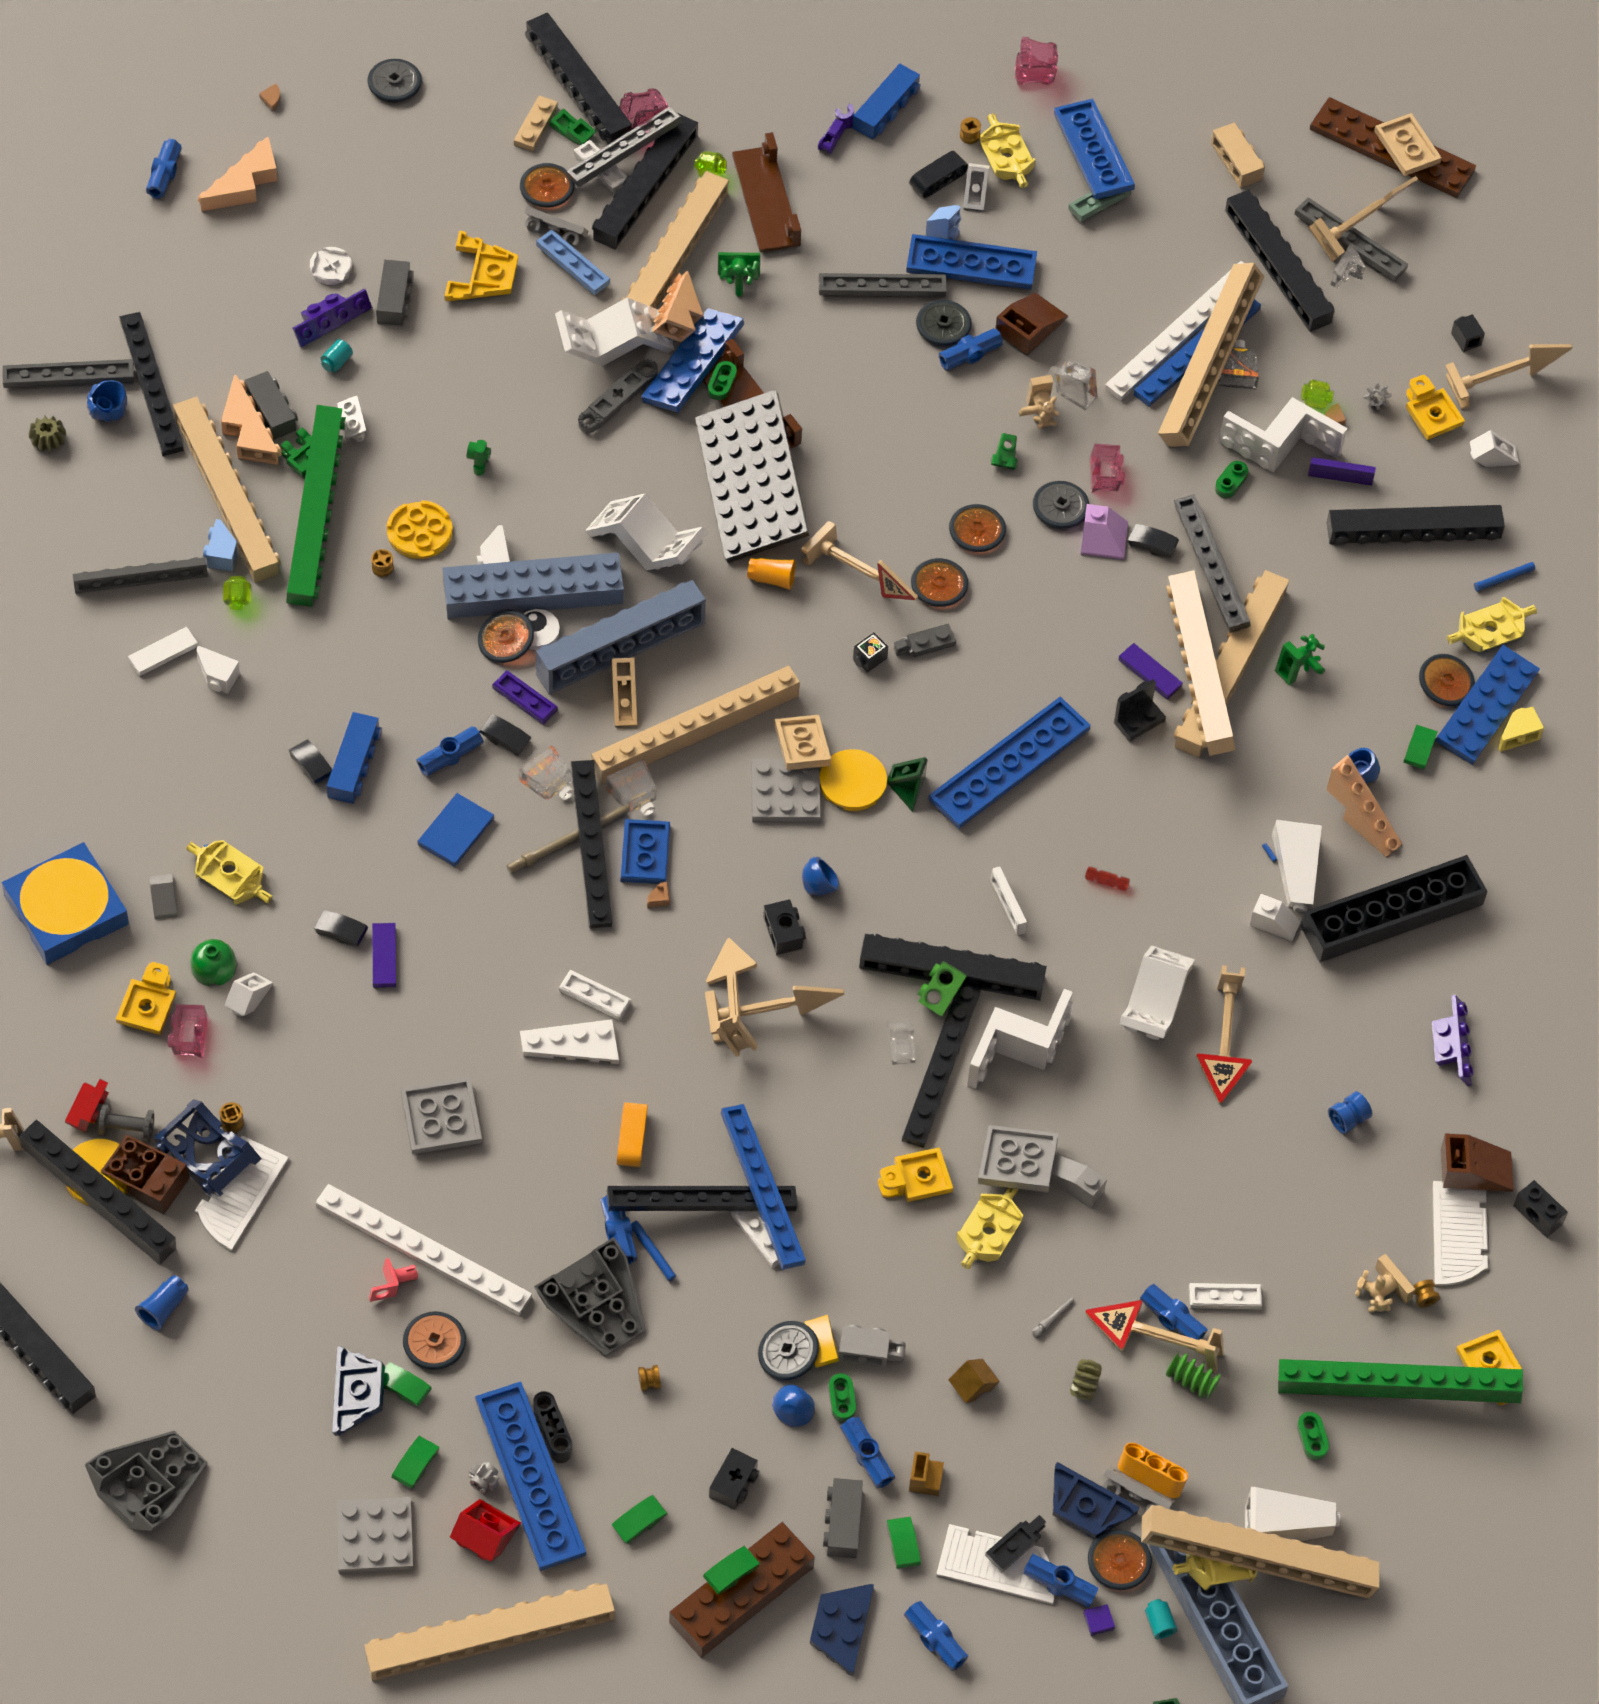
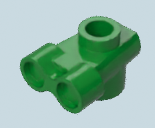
(480, 454)
(1005, 456)

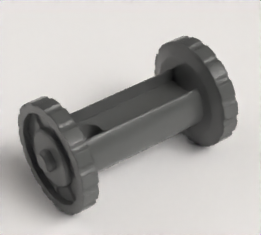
(125, 1122)

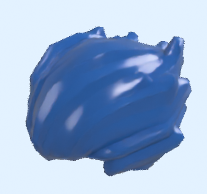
(107, 401)

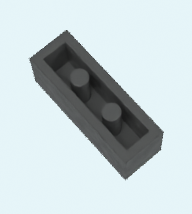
(394, 292)
(271, 404)
(843, 1518)

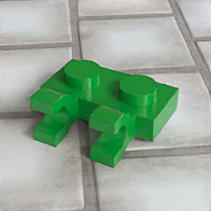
(298, 458)

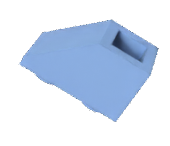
(944, 223)
(222, 548)

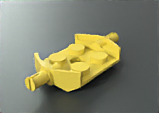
(1002, 139)
(1504, 617)
(238, 885)
(994, 1212)
(1211, 1572)

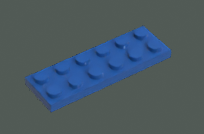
(1094, 149)
(972, 261)
(692, 360)
(1487, 704)

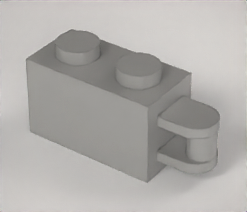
(869, 1346)

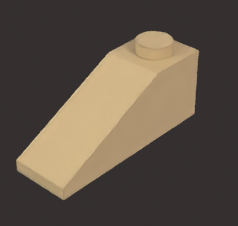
(624, 691)

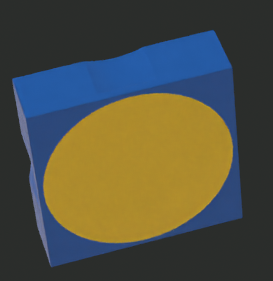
(65, 903)

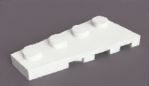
(580, 1041)

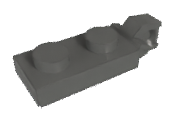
(925, 641)

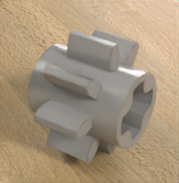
(1381, 392)
(484, 1477)

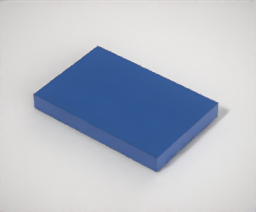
(455, 829)
(645, 851)

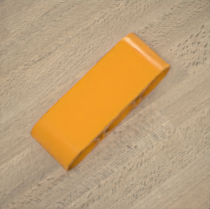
(632, 1134)
(1152, 1470)

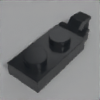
(1015, 1543)

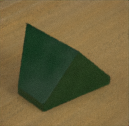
(907, 780)

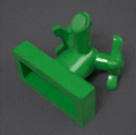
(739, 266)
(1293, 658)

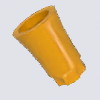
(772, 572)

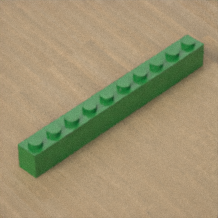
(314, 506)
(1400, 1381)

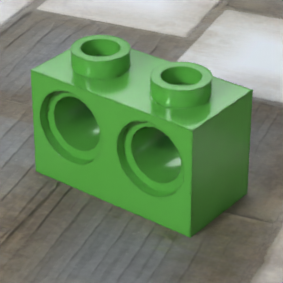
(946, 991)

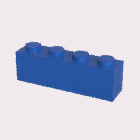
(886, 101)
(353, 758)

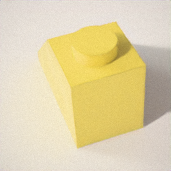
(1521, 729)

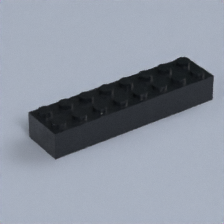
(1393, 908)

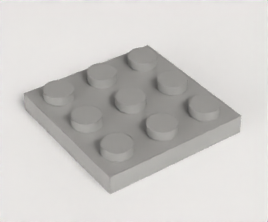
(784, 793)
(441, 1115)
(1018, 1158)
(374, 1535)

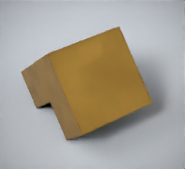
(973, 1379)
(925, 1474)

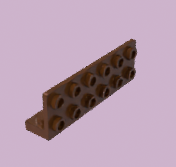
(766, 197)
(746, 387)

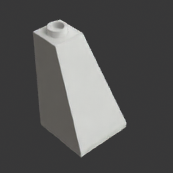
(1297, 859)
(1290, 1515)

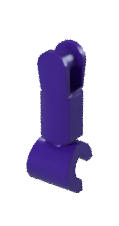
(838, 126)

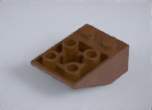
(1029, 322)
(1475, 1164)
(146, 1173)

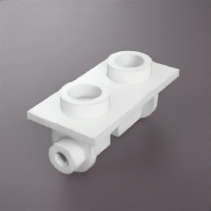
(354, 423)

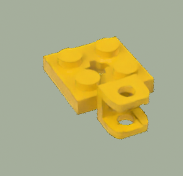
(1424, 400)
(152, 990)
(904, 1177)
(1490, 1345)

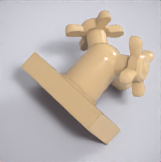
(1039, 401)
(1388, 1281)

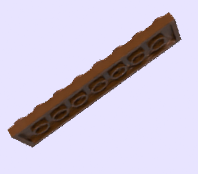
(1357, 132)

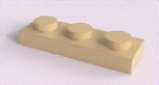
(535, 123)

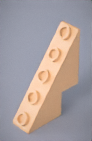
(239, 182)
(679, 310)
(243, 421)
(1362, 809)

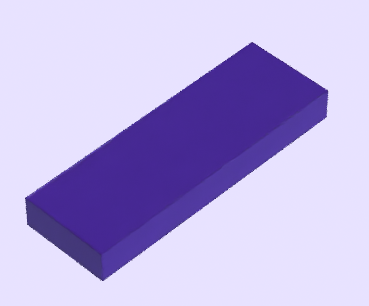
(1341, 471)
(1148, 669)
(525, 697)
(384, 954)

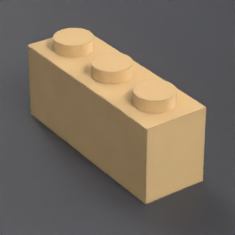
(1237, 155)

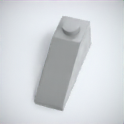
(1078, 1180)

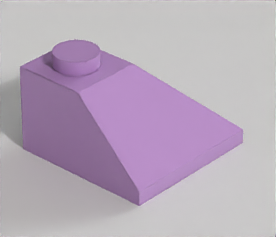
(1104, 533)

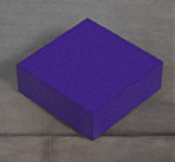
(1099, 1620)

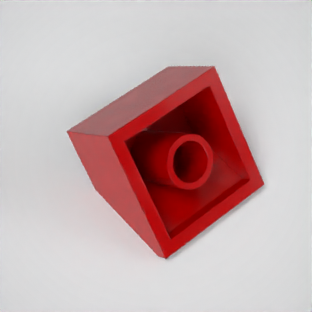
(484, 1530)

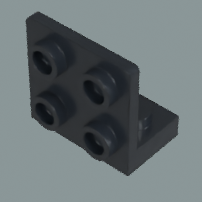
(1137, 711)

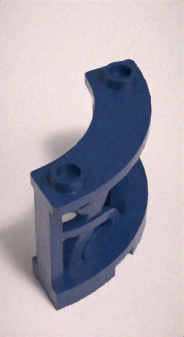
(237, 1160)

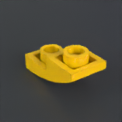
(827, 1346)

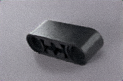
(939, 174)
(542, 1417)

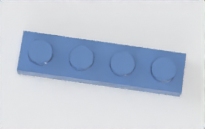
(573, 262)

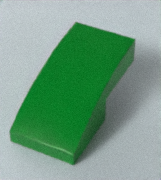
(571, 128)
(1420, 746)
(405, 1384)
(414, 1462)
(639, 1518)
(903, 1542)
(730, 1569)

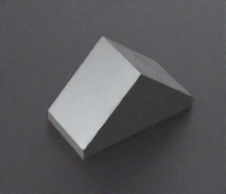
(163, 896)

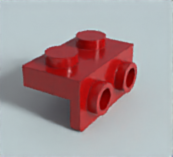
(85, 1105)

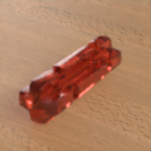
(1107, 878)

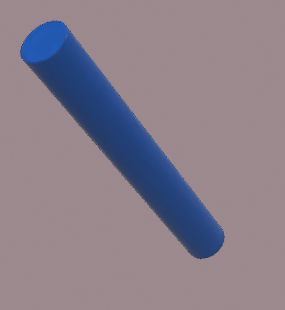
(1504, 576)
(653, 1251)

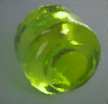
(711, 162)
(1316, 394)
(236, 592)

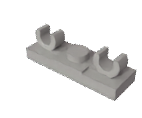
(555, 224)
(1137, 1490)

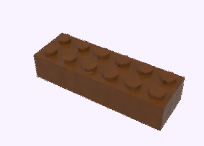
(710, 1618)

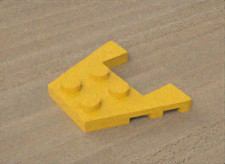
(492, 270)

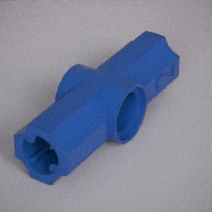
(163, 168)
(970, 349)
(459, 744)
(620, 1228)
(1173, 1313)
(873, 1464)
(1073, 1586)
(936, 1635)

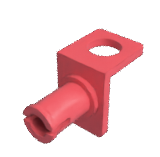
(393, 1277)

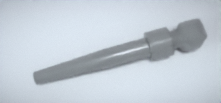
(1045, 1324)

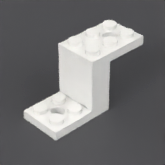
(611, 332)
(1273, 445)
(646, 532)
(1156, 992)
(1020, 1039)

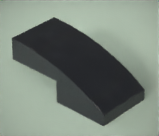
(1156, 540)
(505, 733)
(311, 761)
(342, 927)

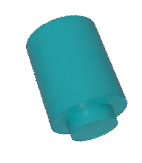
(336, 356)
(1160, 1619)

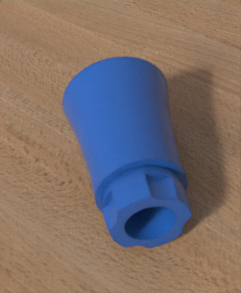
(162, 1302)

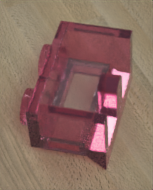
(1106, 467)
(188, 1030)

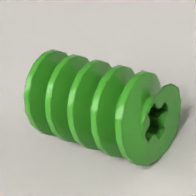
(1193, 1375)

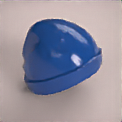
(1366, 764)
(819, 877)
(793, 1406)

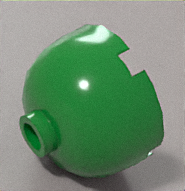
(213, 962)

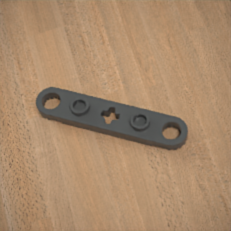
(607, 405)

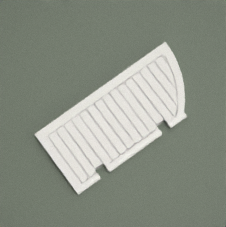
(231, 1213)
(1458, 1234)
(966, 1562)

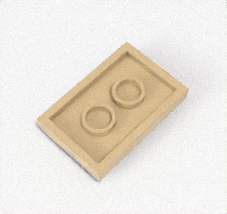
(1407, 144)
(802, 742)

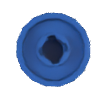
(1352, 1111)

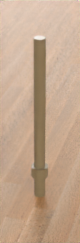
(530, 857)

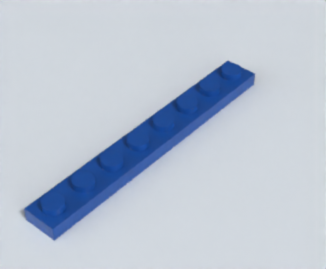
(1174, 369)
(763, 1187)

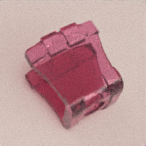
(1036, 62)
(642, 105)

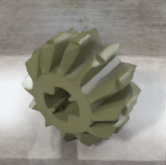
(47, 433)
(1086, 1379)

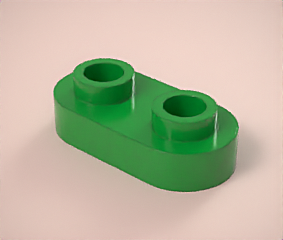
(721, 382)
(1232, 478)
(842, 1399)
(1313, 1437)

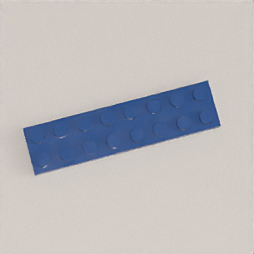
(1009, 762)
(530, 1476)

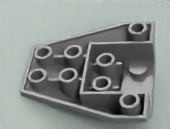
(596, 1298)
(146, 1478)

